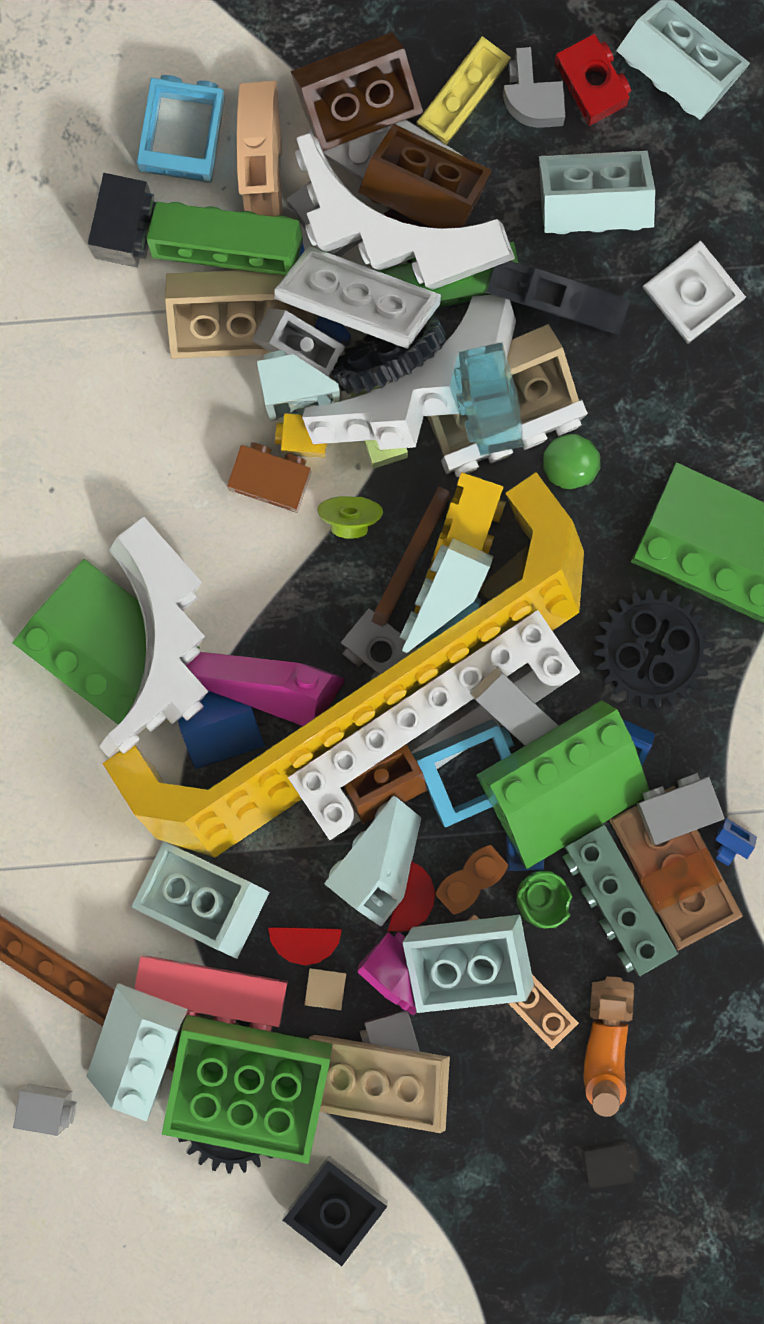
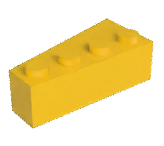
(470, 516)

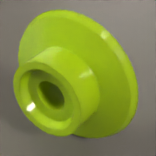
(349, 515)

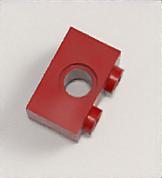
(592, 100)

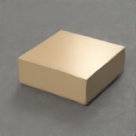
(325, 989)

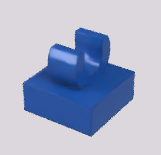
(734, 841)

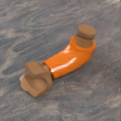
(606, 1045)

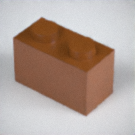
(270, 477)
(392, 776)

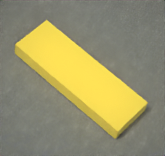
(463, 91)

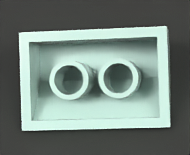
(682, 57)
(596, 192)
(293, 384)
(135, 1050)

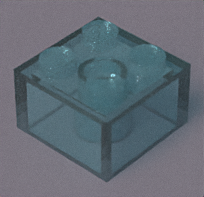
(489, 399)

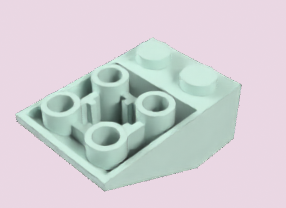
(454, 588)
(379, 863)

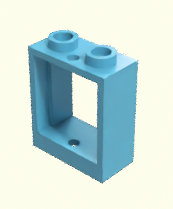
(176, 165)
(427, 757)

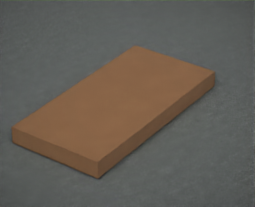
(695, 915)

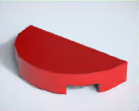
(416, 903)
(304, 945)

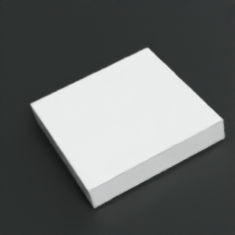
(694, 292)

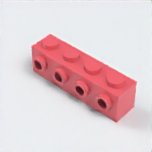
(214, 991)

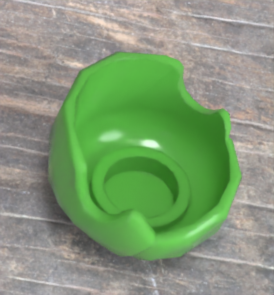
(571, 461)
(543, 899)

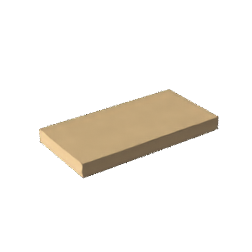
(386, 1084)

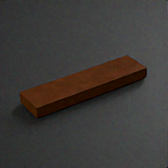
(411, 557)

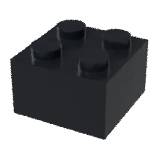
(121, 220)
(335, 1210)

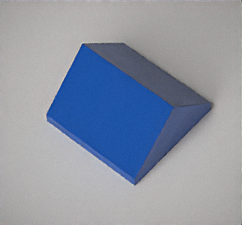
(220, 730)

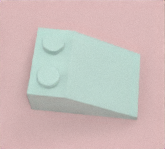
(200, 899)

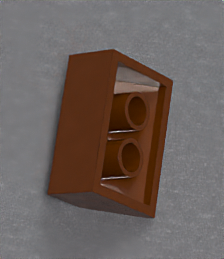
(357, 91)
(423, 180)

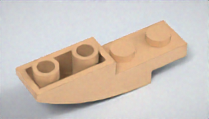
(259, 148)
(544, 1013)

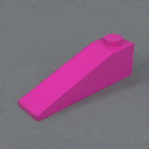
(276, 687)

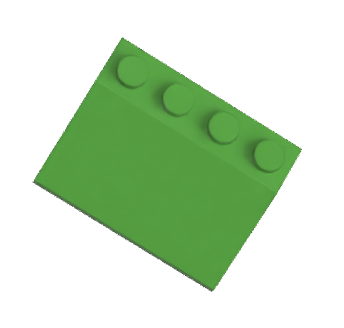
(707, 541)
(90, 640)
(565, 783)
(247, 1089)

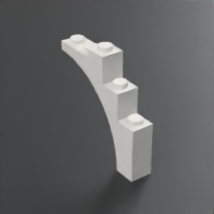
(440, 253)
(396, 411)
(164, 591)

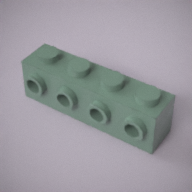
(620, 900)

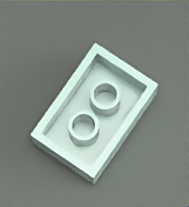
(468, 964)

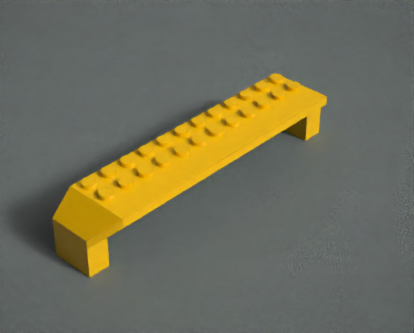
(261, 789)

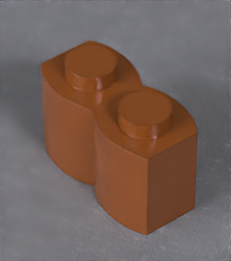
(479, 872)

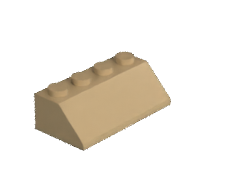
(221, 312)
(540, 380)

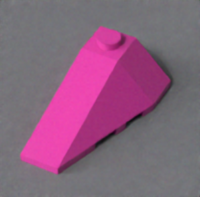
(388, 971)

